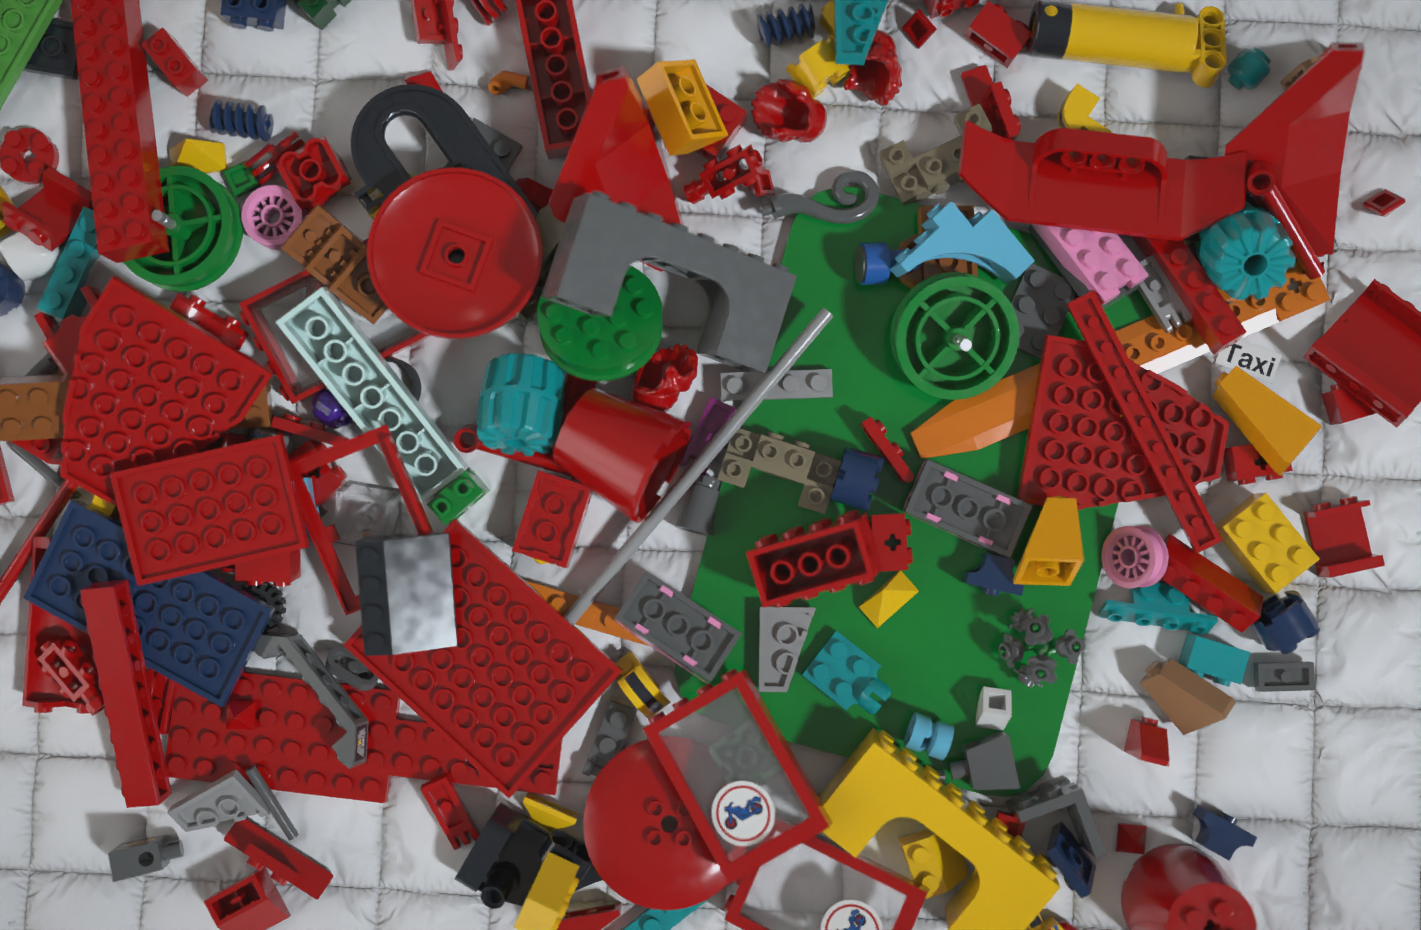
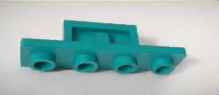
(1158, 606)

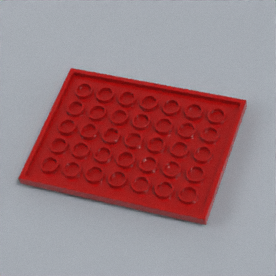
(511, 679)

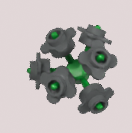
(1041, 640)

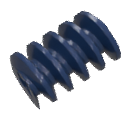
(787, 25)
(241, 122)

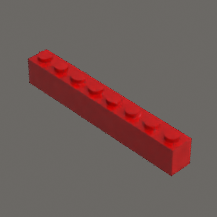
(126, 692)

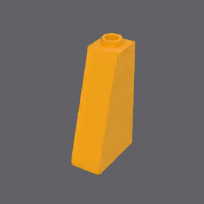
(1265, 418)

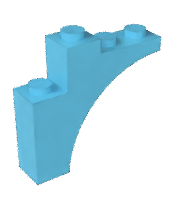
(977, 240)

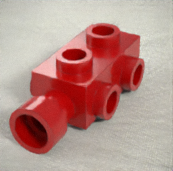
(733, 172)
(73, 672)

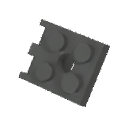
(1054, 796)

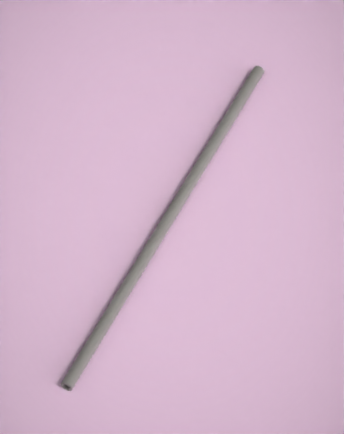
(698, 465)

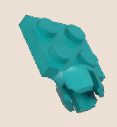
(847, 675)

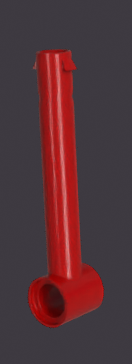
(1278, 208)
(538, 459)

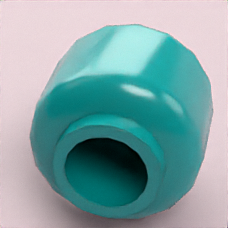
(1248, 69)

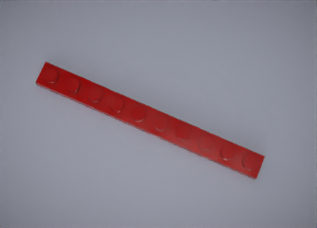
(1144, 421)

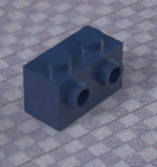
(262, 14)

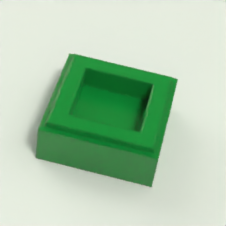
(241, 180)

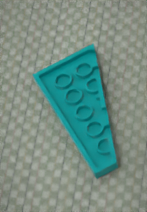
(855, 28)

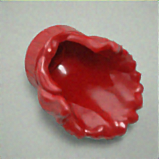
(881, 72)
(788, 112)
(665, 376)

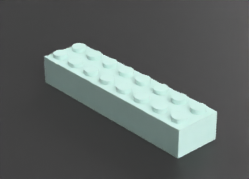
(370, 389)

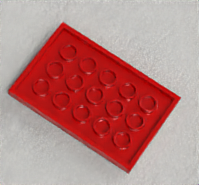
(209, 509)

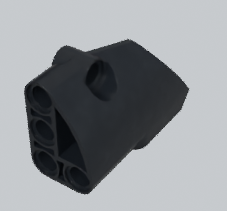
(511, 854)

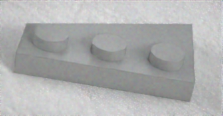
(780, 643)
(219, 801)

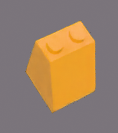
(1054, 546)

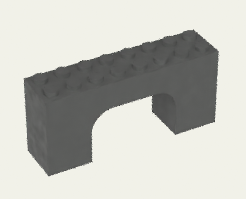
(742, 291)

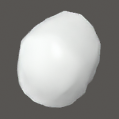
(27, 258)

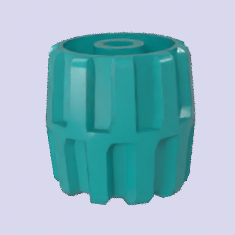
(1246, 253)
(521, 404)

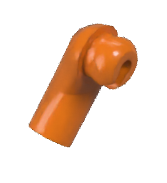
(505, 80)

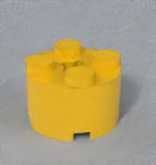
(818, 68)

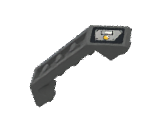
(352, 747)

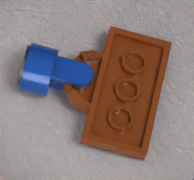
(875, 259)

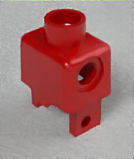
(64, 339)

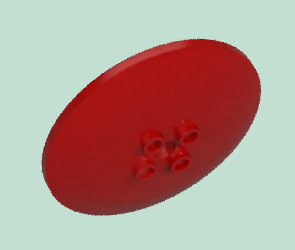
(445, 213)
(627, 837)

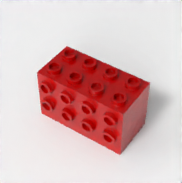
(814, 559)

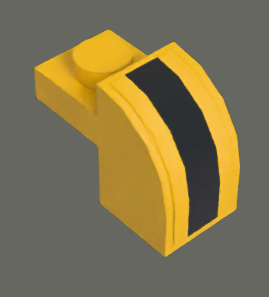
(1076, 110)
(640, 686)

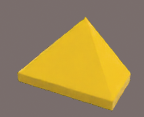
(199, 154)
(888, 599)
(549, 813)

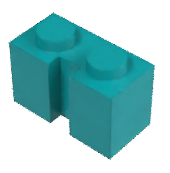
(1215, 659)

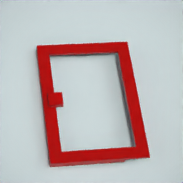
(325, 536)

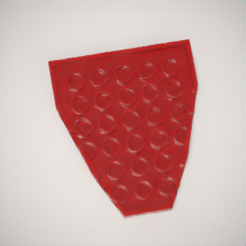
(148, 389)
(1088, 451)

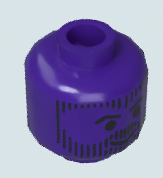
(329, 410)

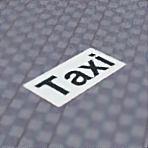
(1251, 359)

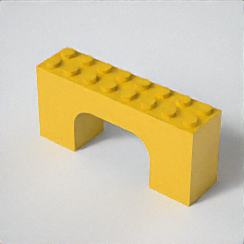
(888, 783)

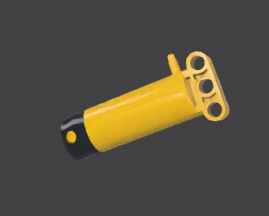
(1131, 38)

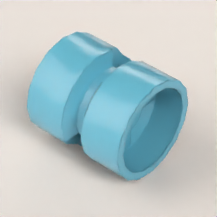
(928, 736)

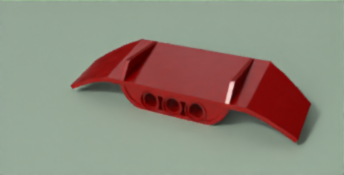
(1101, 182)

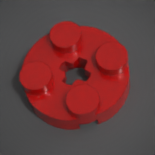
(13, 151)

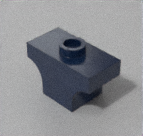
(994, 575)
(1221, 833)

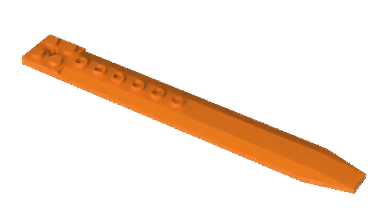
(1008, 405)

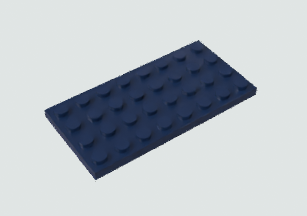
(188, 625)

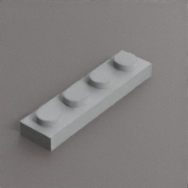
(793, 385)

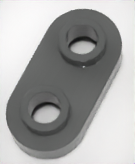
(351, 670)

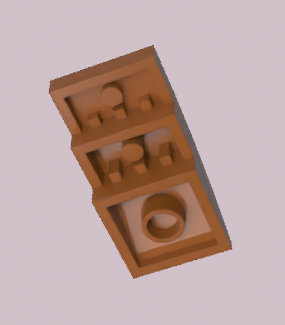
(337, 260)

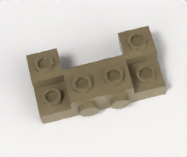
(933, 170)
(782, 460)

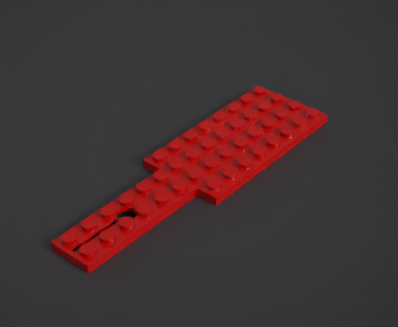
(297, 740)

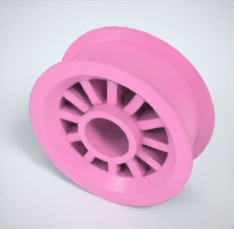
(252, 208)
(1149, 552)

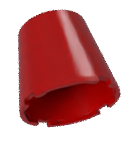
(621, 450)
(1181, 891)

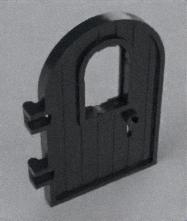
(446, 125)

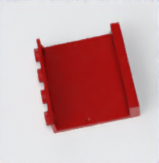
(1375, 352)

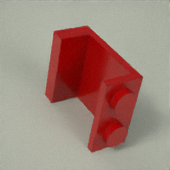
(51, 212)
(1340, 538)

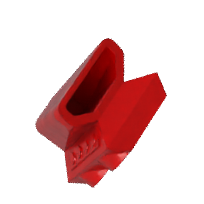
(313, 173)

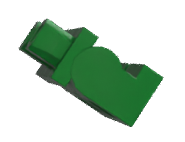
(457, 496)

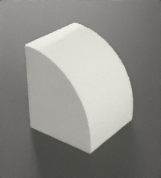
(993, 708)

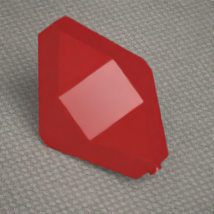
(1306, 140)
(617, 154)

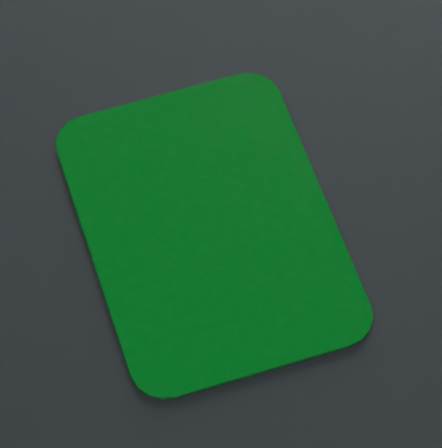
(948, 634)

